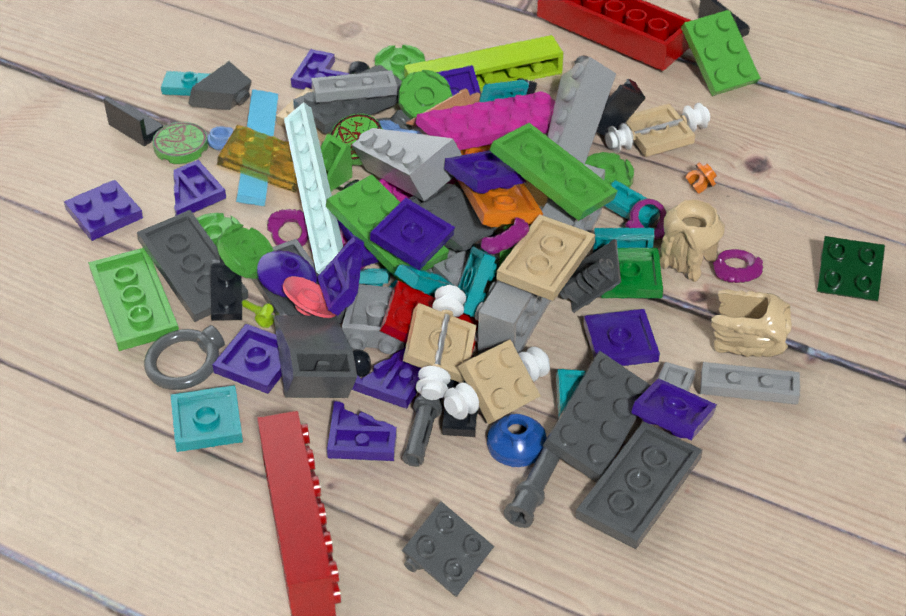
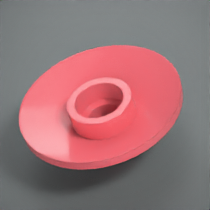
(306, 297)

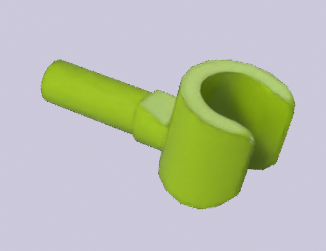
(263, 314)

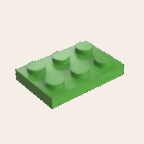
(720, 52)

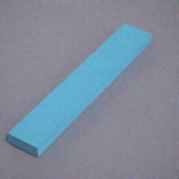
(261, 119)

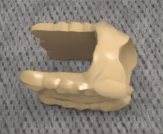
(690, 234)
(751, 324)

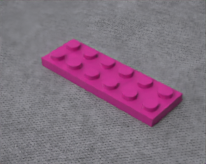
(487, 121)

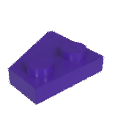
(195, 188)
(342, 276)
(391, 381)
(360, 436)

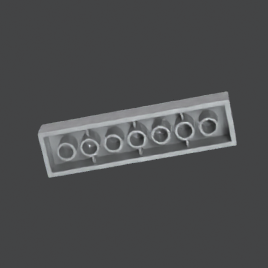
(513, 311)

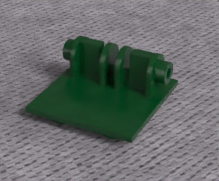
(851, 268)

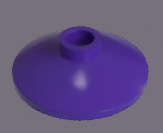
(279, 265)

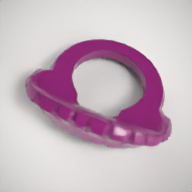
(634, 217)
(278, 219)
(506, 238)
(738, 275)

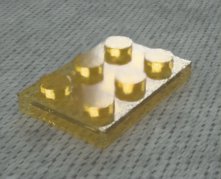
(259, 157)

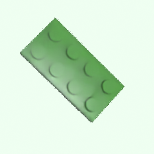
(553, 171)
(362, 209)
(132, 298)

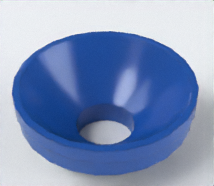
(516, 449)

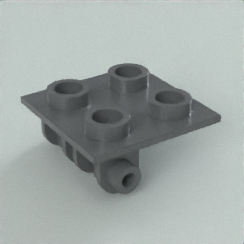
(593, 277)
(446, 549)

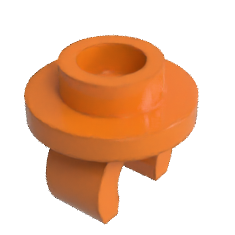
(704, 174)

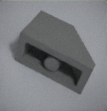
(221, 89)

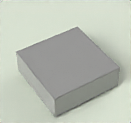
(677, 375)

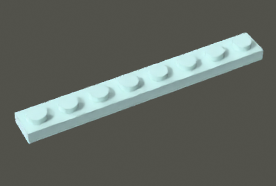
(313, 186)

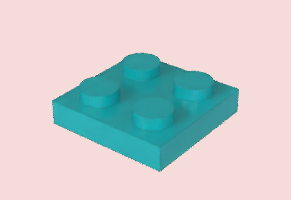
(477, 271)
(206, 418)

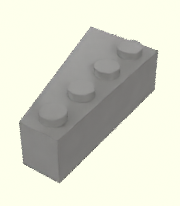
(580, 106)
(407, 159)

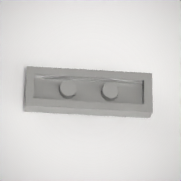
(354, 86)
(750, 383)

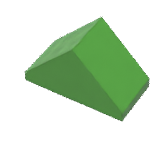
(336, 161)

